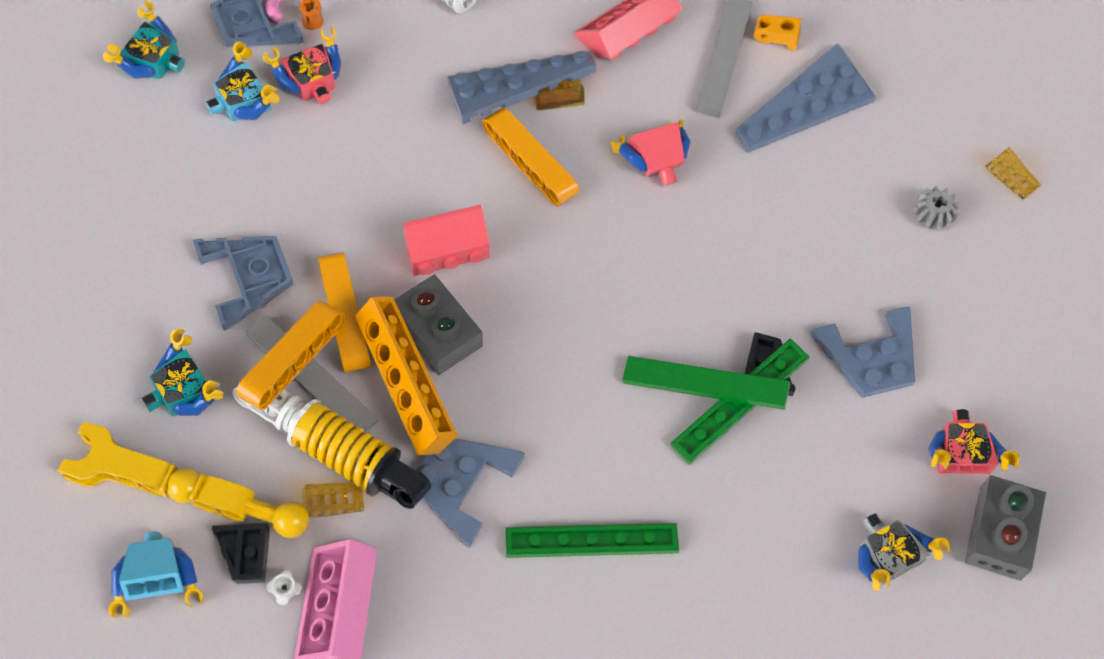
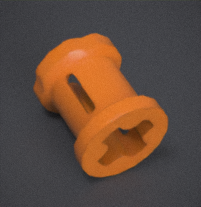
(314, 15)

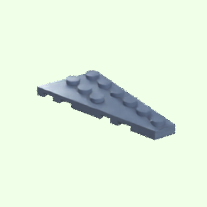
(513, 83)
(817, 95)

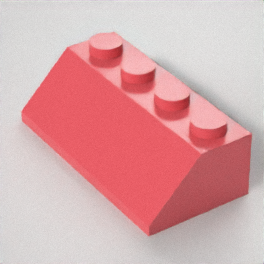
(625, 25)

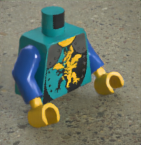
(149, 50)
(180, 381)

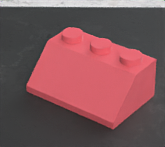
(446, 240)

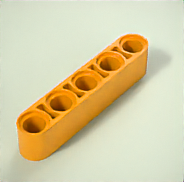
(530, 156)
(341, 297)
(290, 355)

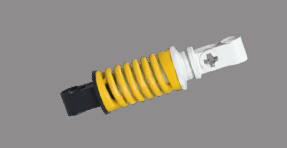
(344, 448)

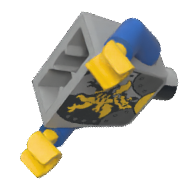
(894, 550)

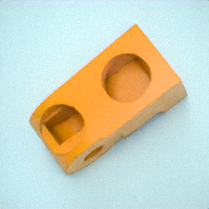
(778, 30)

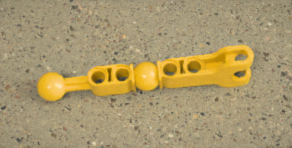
(182, 485)

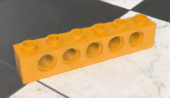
(405, 376)

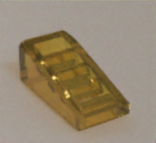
(1002, 173)
(321, 509)

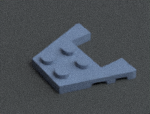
(248, 23)
(257, 268)
(877, 364)
(454, 474)

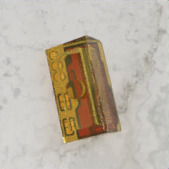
(565, 95)

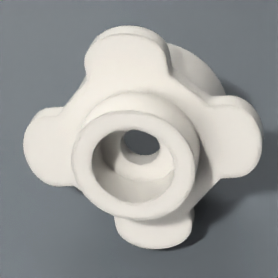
(284, 579)

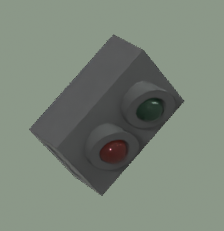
(439, 324)
(1005, 527)

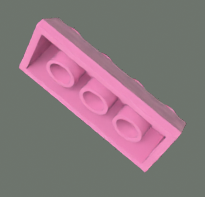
(336, 601)

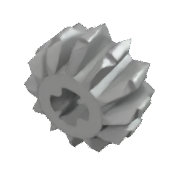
(936, 208)

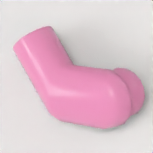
(271, 10)

